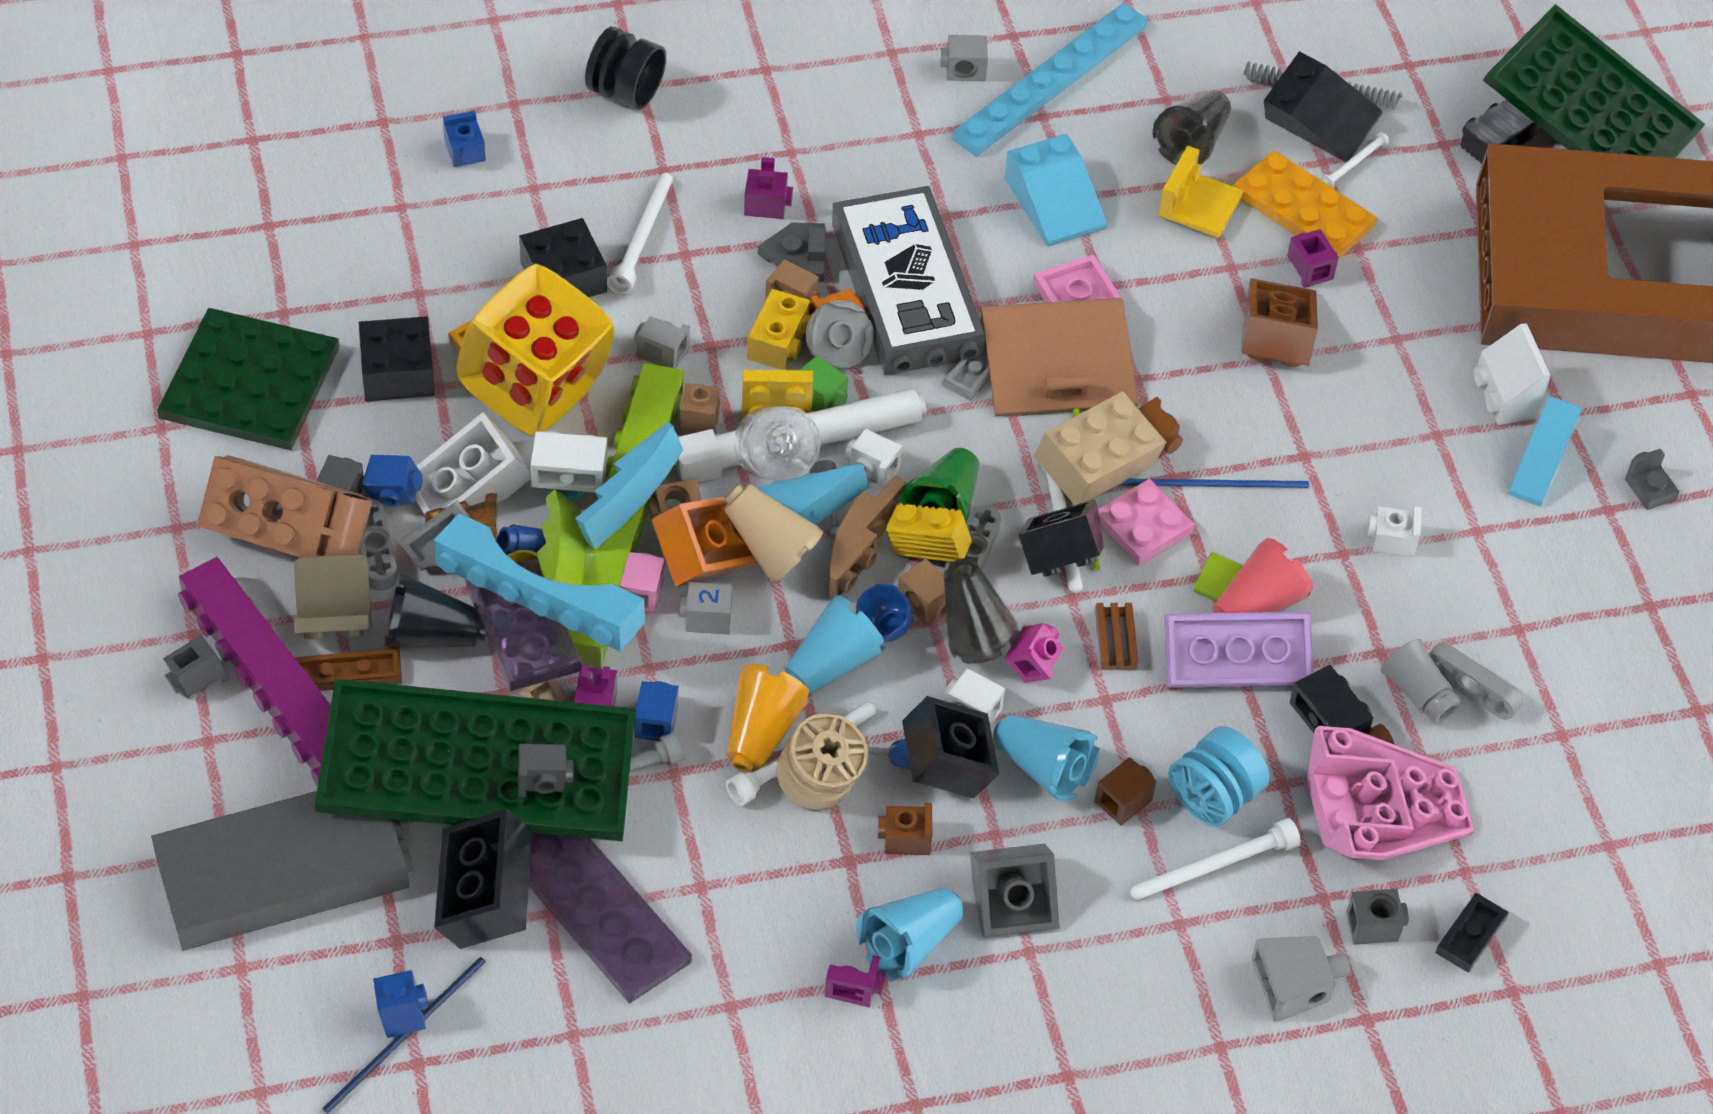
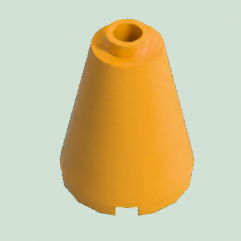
(762, 715)

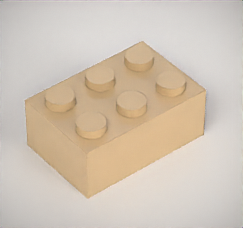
(1099, 449)

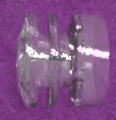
(762, 456)

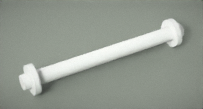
(1380, 139)

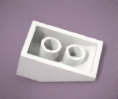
(470, 466)

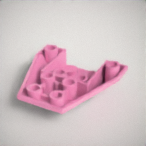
(1382, 797)

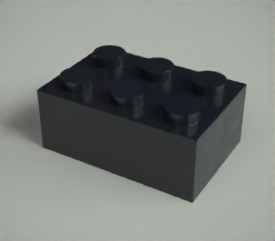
(483, 879)

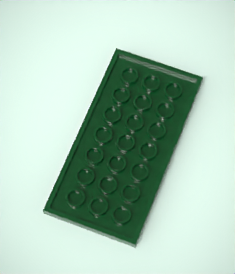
(457, 755)

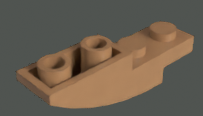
(858, 535)

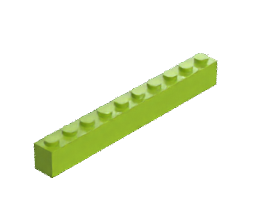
(654, 403)

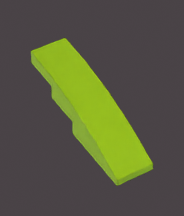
(565, 547)

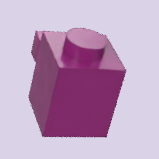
(767, 191)
(596, 686)

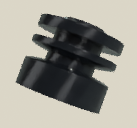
(625, 67)

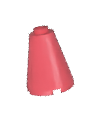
(1265, 582)

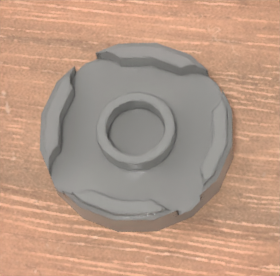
(840, 334)

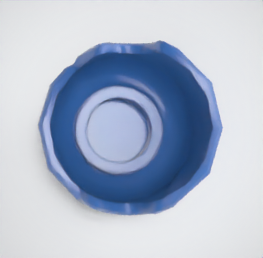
(887, 610)

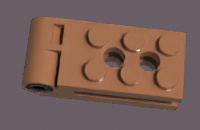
(314, 517)

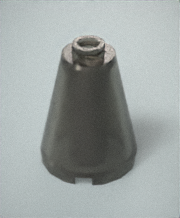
(1192, 123)
(976, 614)

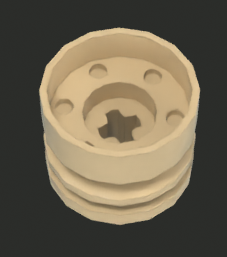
(822, 761)

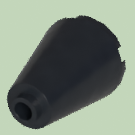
(430, 618)

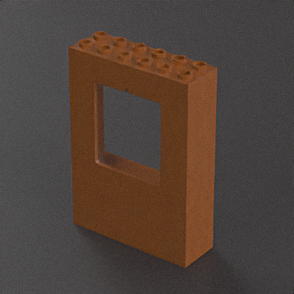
(1548, 253)

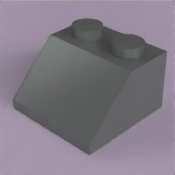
(1015, 889)

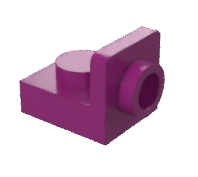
(854, 986)

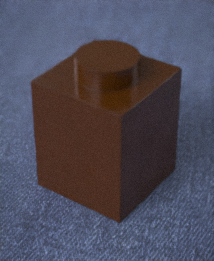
(1125, 790)

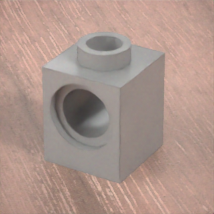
(965, 57)

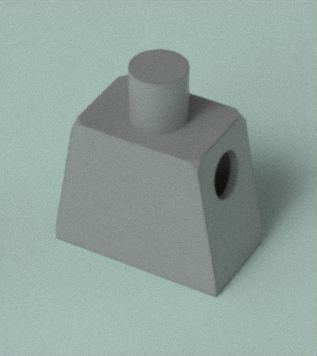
(1296, 973)

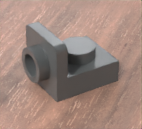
(1650, 480)

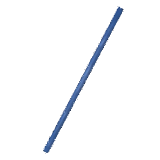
(1220, 483)

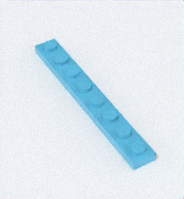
(1049, 79)

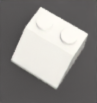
(1513, 377)

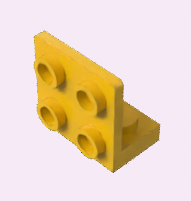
(1198, 199)

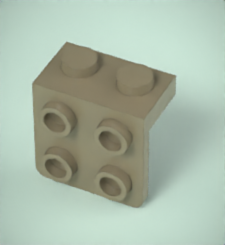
(332, 595)

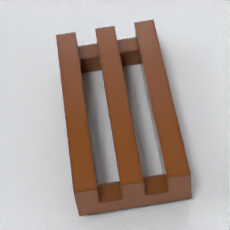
(1116, 612)

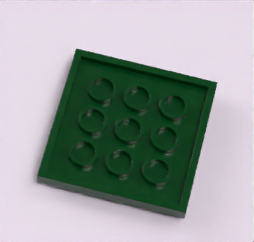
(249, 378)

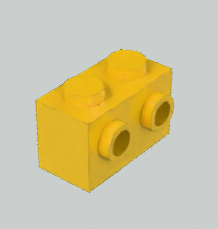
(778, 330)

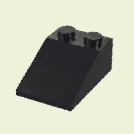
(1321, 107)

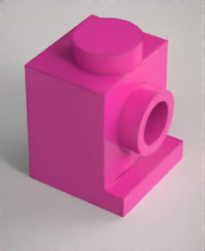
(1039, 646)

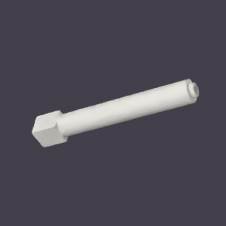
(709, 454)

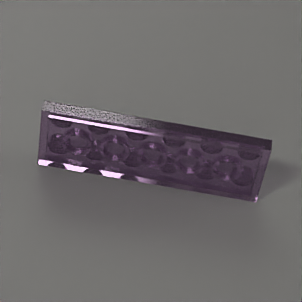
(604, 914)

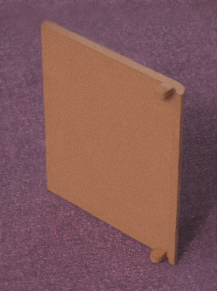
(1057, 355)

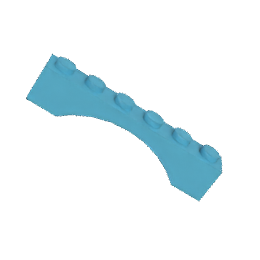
(598, 611)

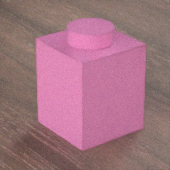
(645, 578)

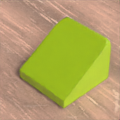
(1216, 576)

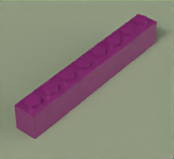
(258, 659)

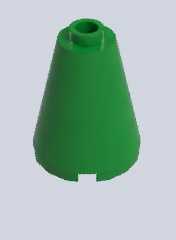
(945, 483)

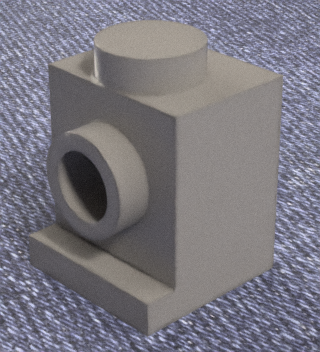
(662, 342)

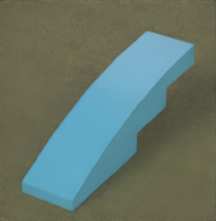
(627, 491)

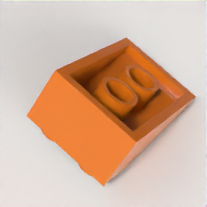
(701, 541)

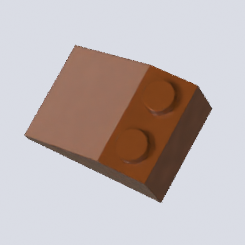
(1280, 323)

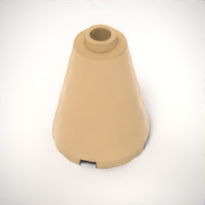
(770, 530)

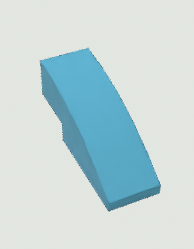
(1545, 451)

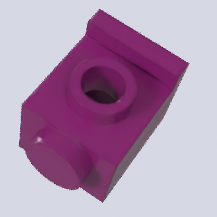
(1313, 257)

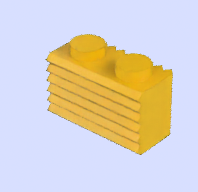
(929, 533)

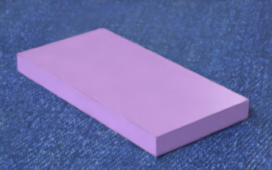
(1237, 649)

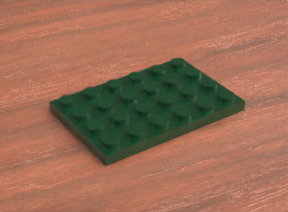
(1589, 93)

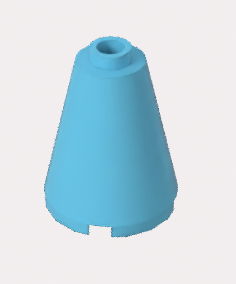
(835, 646)
(1049, 753)
(908, 929)

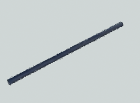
(400, 1038)

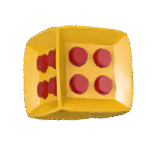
(534, 349)

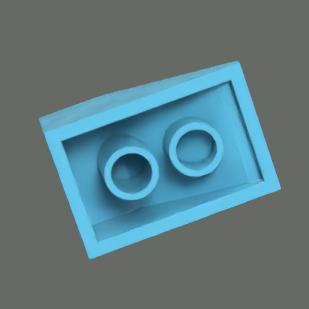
(1055, 189)

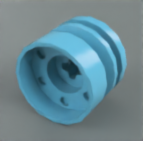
(1219, 776)

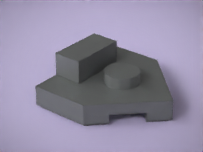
(799, 244)

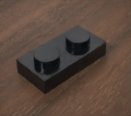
(1472, 932)

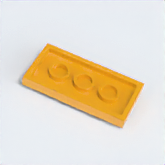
(1304, 202)

